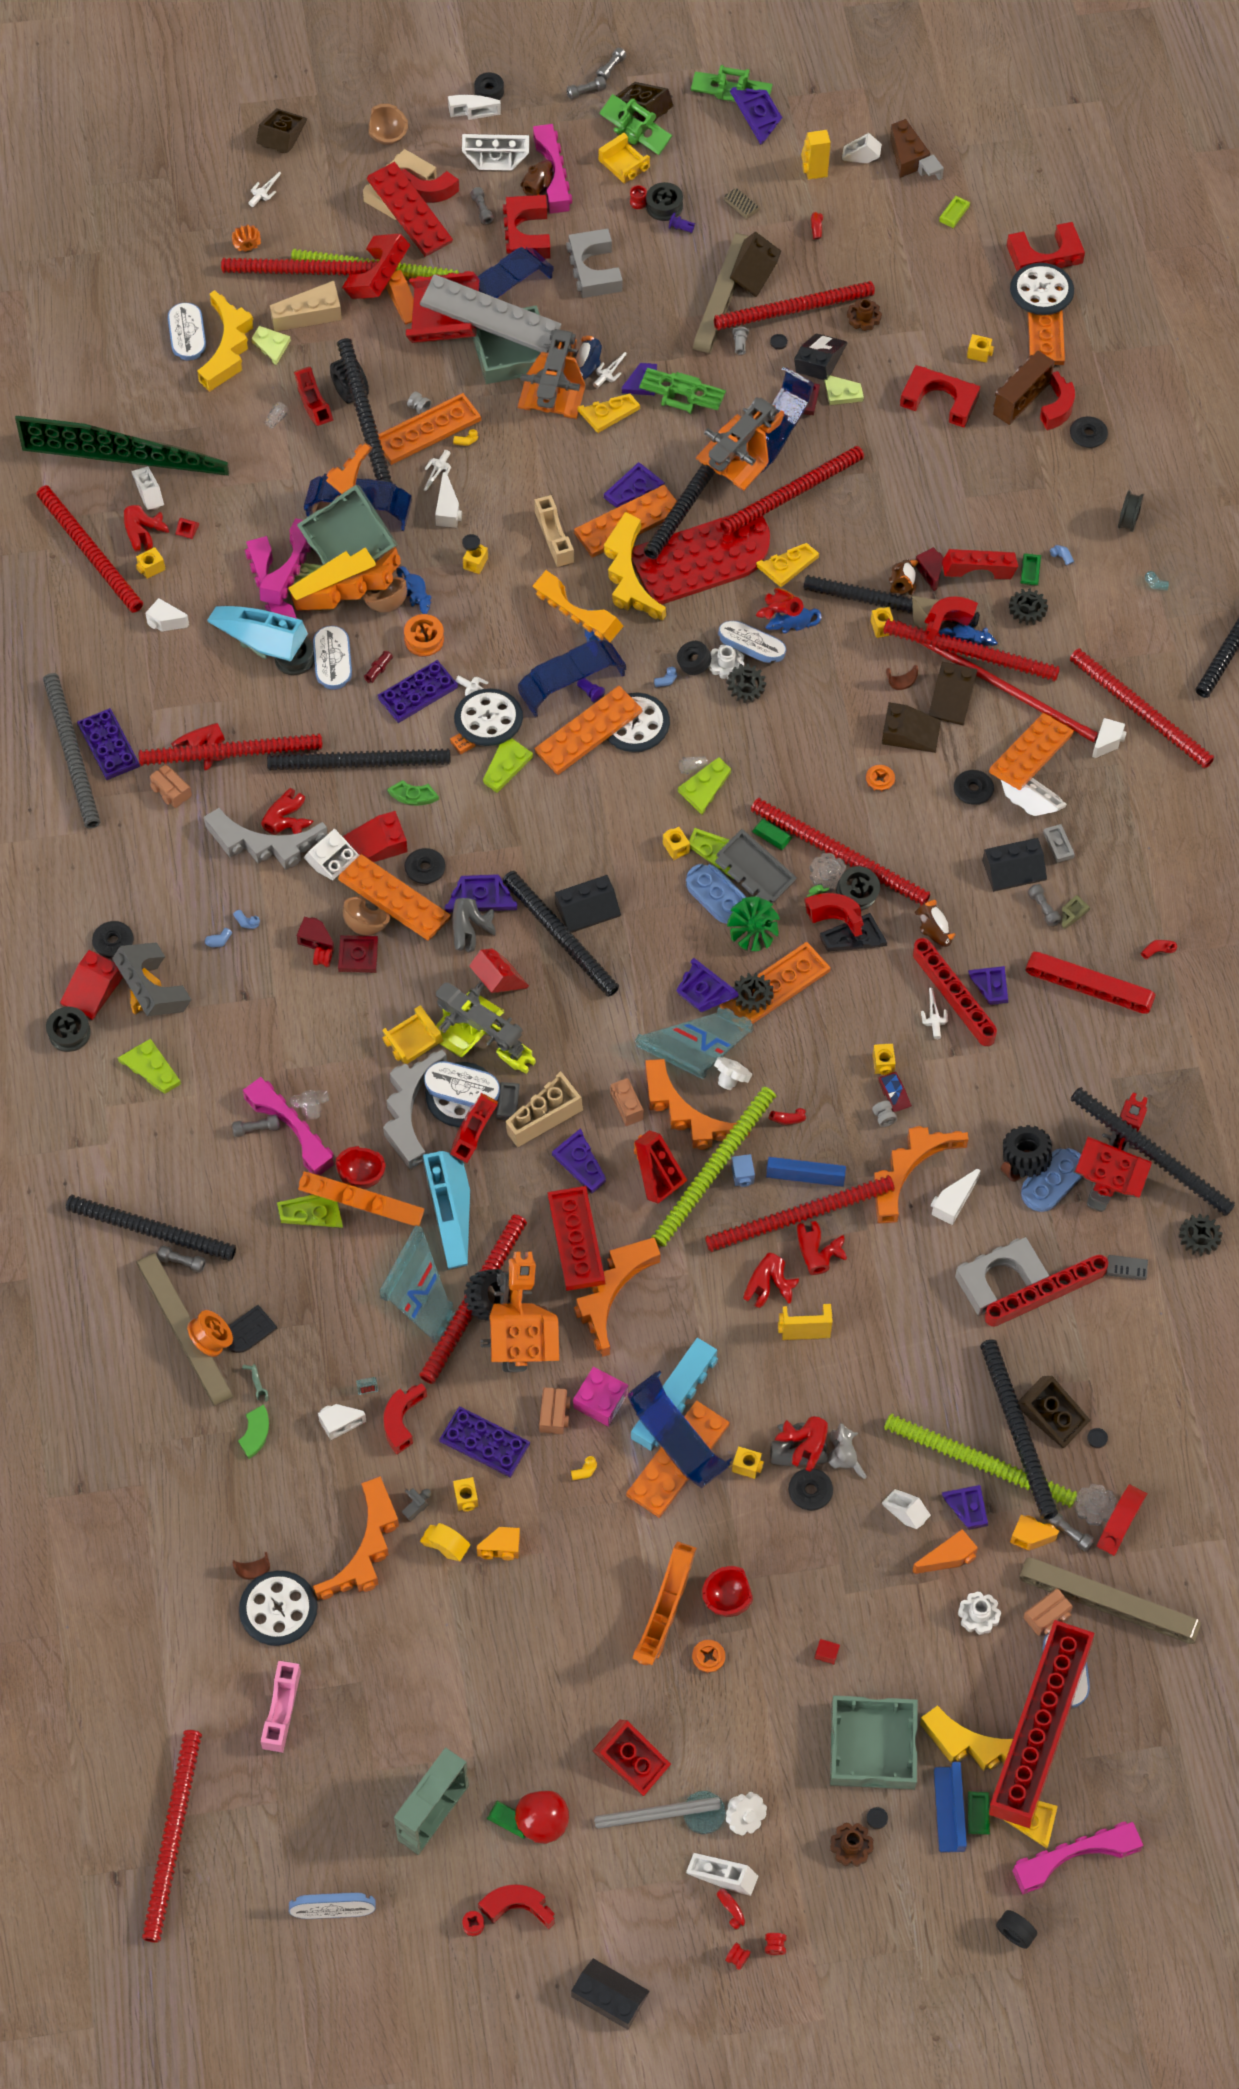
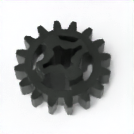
(1028, 606)
(747, 690)
(761, 997)
(1199, 1230)

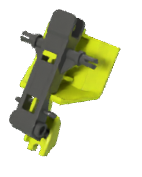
(470, 1017)

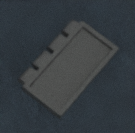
(755, 866)

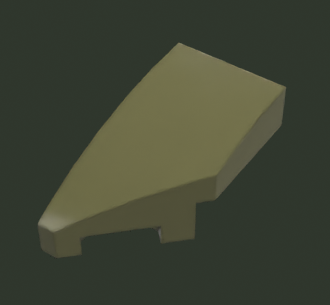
(1073, 911)

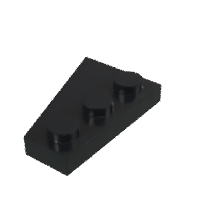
(842, 938)

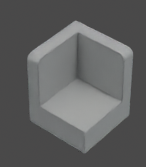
(930, 166)

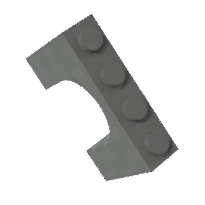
(151, 997)

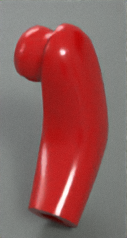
(816, 225)
(1159, 946)
(788, 1118)
(733, 1908)

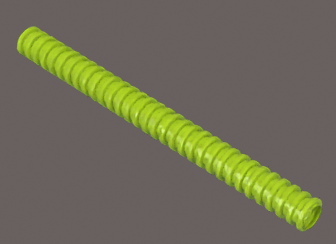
(407, 270)
(714, 1166)
(972, 1457)

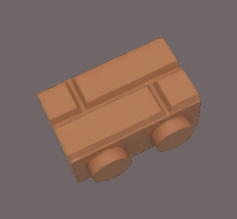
(170, 786)
(626, 1102)
(553, 1411)
(1047, 1610)

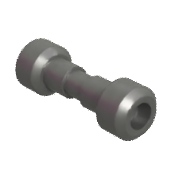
(618, 56)
(573, 91)
(485, 215)
(1051, 917)
(239, 1128)
(166, 1254)
(1084, 1540)

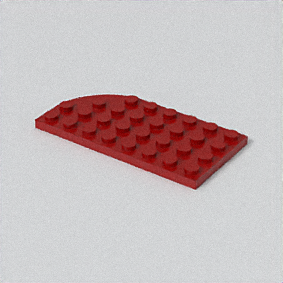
(701, 559)

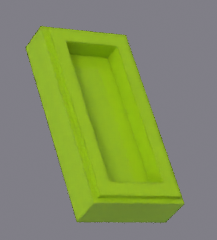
(954, 211)

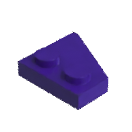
(632, 384)
(991, 984)
(968, 1506)

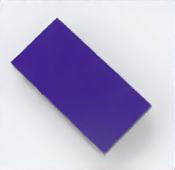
(417, 691)
(108, 744)
(484, 1441)

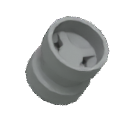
(419, 403)
(884, 1113)

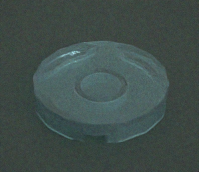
(707, 1821)

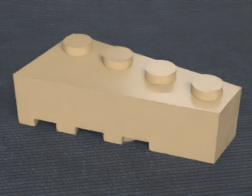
(307, 308)

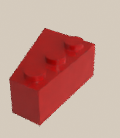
(658, 1167)

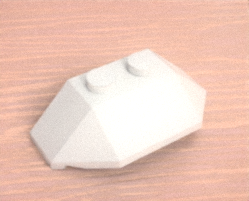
(495, 151)
(1034, 798)

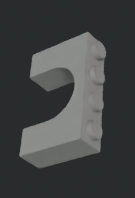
(592, 281)
(1016, 1255)

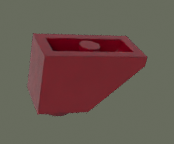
(930, 567)
(314, 934)

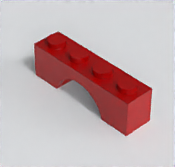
(959, 562)

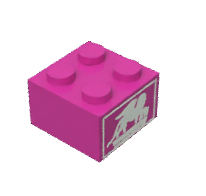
(600, 1396)

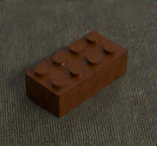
(1023, 387)

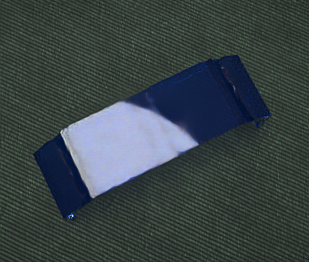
(512, 270)
(793, 400)
(381, 495)
(566, 670)
(675, 1433)

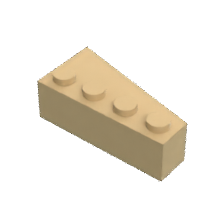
(546, 1110)

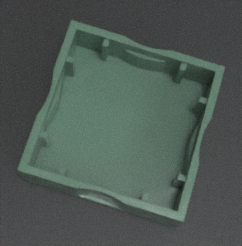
(501, 357)
(347, 526)
(873, 1742)
(431, 1801)

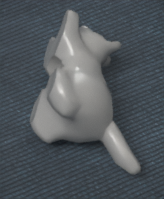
(844, 1452)

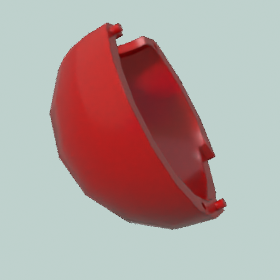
(360, 1167)
(727, 1591)
(542, 1816)

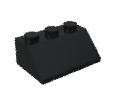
(1015, 864)
(587, 904)
(609, 1993)

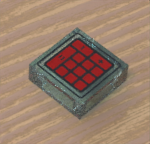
(367, 1385)

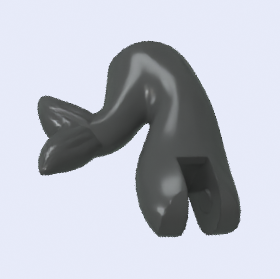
(463, 931)
(782, 1453)

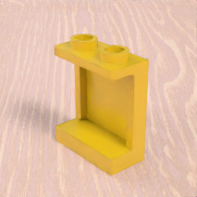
(623, 159)
(413, 1036)
(806, 1326)

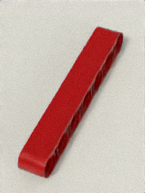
(1090, 982)
(958, 999)
(1053, 1284)

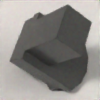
(418, 1503)

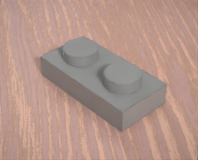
(1058, 843)

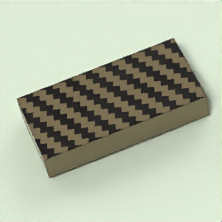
(741, 203)

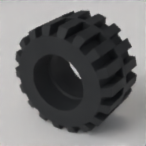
(340, 380)
(1027, 1139)
(478, 1293)

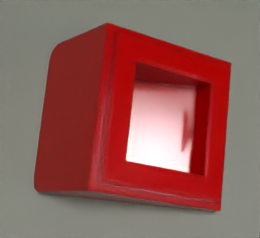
(186, 528)
(827, 1651)

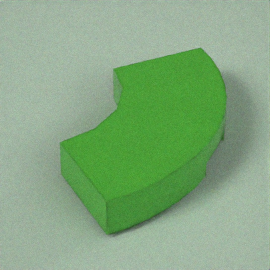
(413, 794)
(256, 1433)

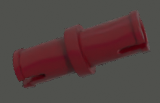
(378, 666)

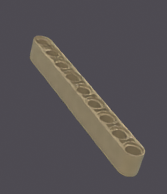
(719, 299)
(178, 1320)
(1110, 1600)

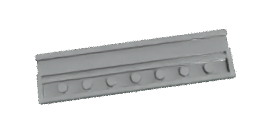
(489, 313)

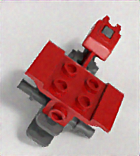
(1112, 1166)

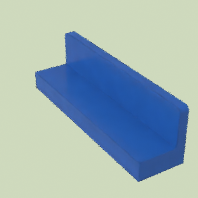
(806, 1171)
(950, 1808)

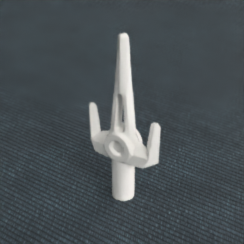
(261, 193)
(606, 374)
(439, 465)
(471, 686)
(934, 1020)

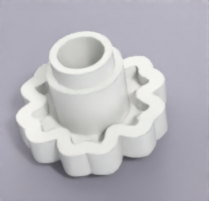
(725, 660)
(731, 1073)
(979, 1613)
(745, 1813)

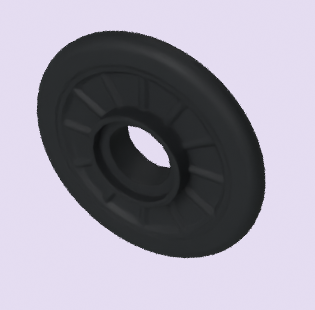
(1094, 440)
(969, 796)
(429, 875)
(108, 929)
(810, 1501)

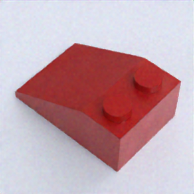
(379, 838)
(496, 972)
(91, 984)
(631, 1756)

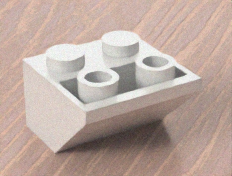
(331, 855)

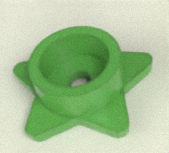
(817, 890)

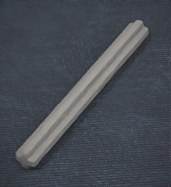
(657, 1812)

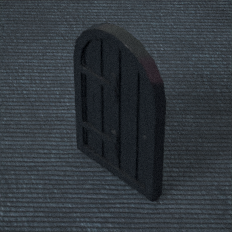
(250, 1329)

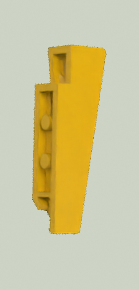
(333, 572)

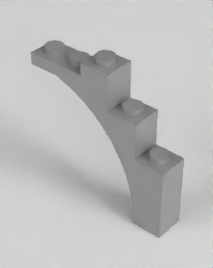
(261, 846)
(400, 1105)

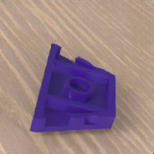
(758, 111)
(486, 890)
(704, 988)

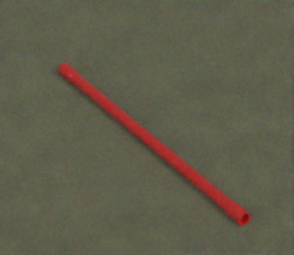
(1083, 730)

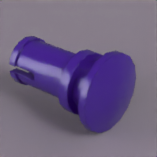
(681, 224)
(592, 690)

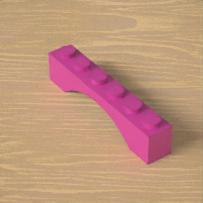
(546, 143)
(261, 558)
(276, 584)
(263, 1099)
(1117, 1842)

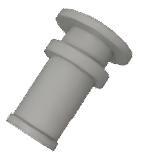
(740, 337)

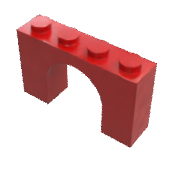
(520, 210)
(390, 251)
(1069, 254)
(926, 380)

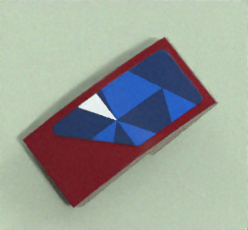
(894, 1091)

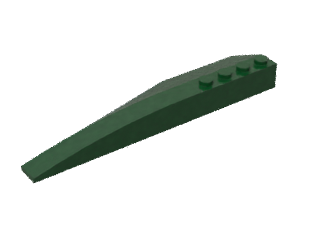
(102, 444)

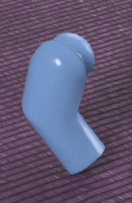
(1063, 552)
(668, 679)
(251, 923)
(218, 940)

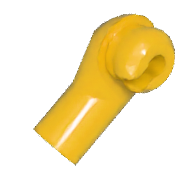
(468, 440)
(587, 1470)

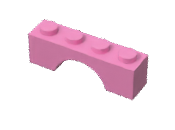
(281, 1709)

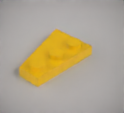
(610, 412)
(788, 565)
(1041, 1825)

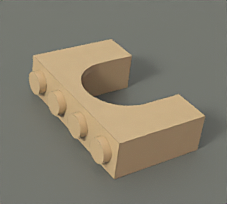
(410, 162)

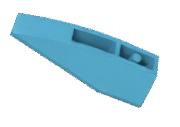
(261, 630)
(451, 1204)

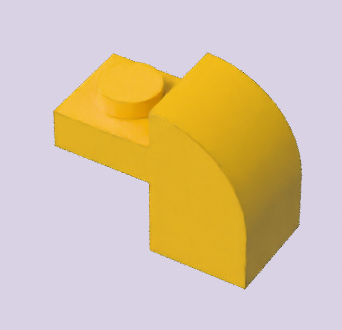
(446, 1540)

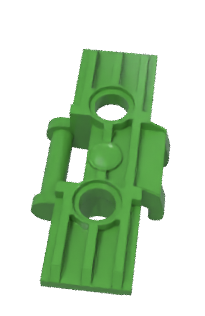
(703, 83)
(634, 128)
(684, 385)

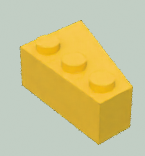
(816, 154)

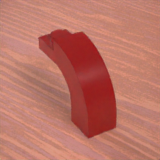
(437, 189)
(312, 400)
(1059, 411)
(949, 608)
(835, 907)
(472, 1126)
(395, 1431)
(1121, 1519)
(514, 1897)

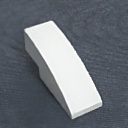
(473, 106)

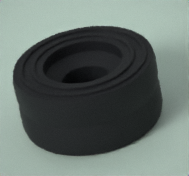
(489, 79)
(700, 664)
(1016, 1929)

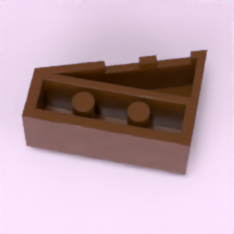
(907, 147)

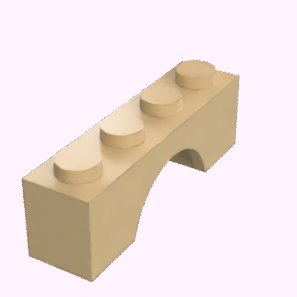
(549, 522)

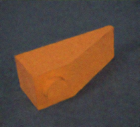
(401, 296)
(950, 1554)

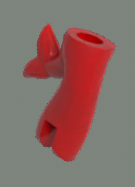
(133, 517)
(781, 602)
(208, 734)
(273, 820)
(809, 1244)
(759, 1282)
(815, 1434)

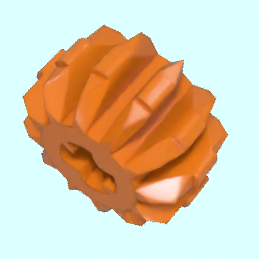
(246, 238)

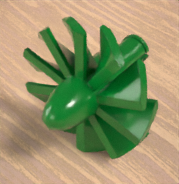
(754, 917)

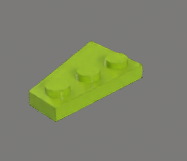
(506, 764)
(703, 786)
(708, 846)
(151, 1065)
(310, 1211)

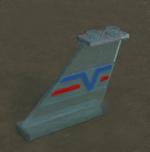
(697, 1042)
(417, 1288)

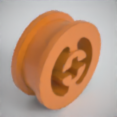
(415, 639)
(210, 1333)

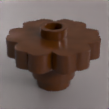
(864, 314)
(847, 1853)

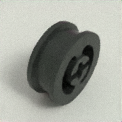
(664, 193)
(1130, 511)
(298, 664)
(866, 882)
(65, 1019)

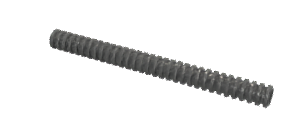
(71, 750)

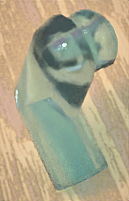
(1154, 581)

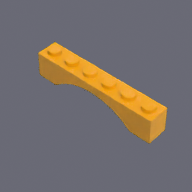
(601, 621)

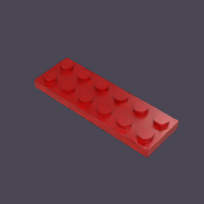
(409, 209)
(576, 1238)

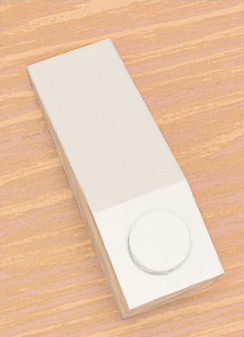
(148, 488)
(448, 506)
(953, 1198)
(723, 1873)

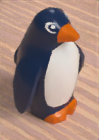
(588, 355)

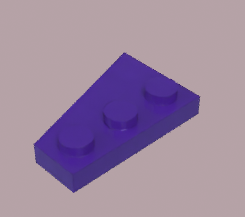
(632, 485)
(578, 1159)

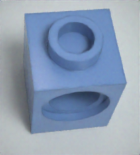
(743, 1170)

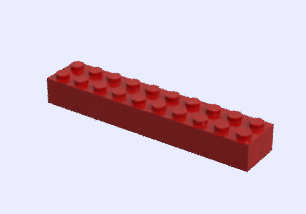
(1041, 1724)

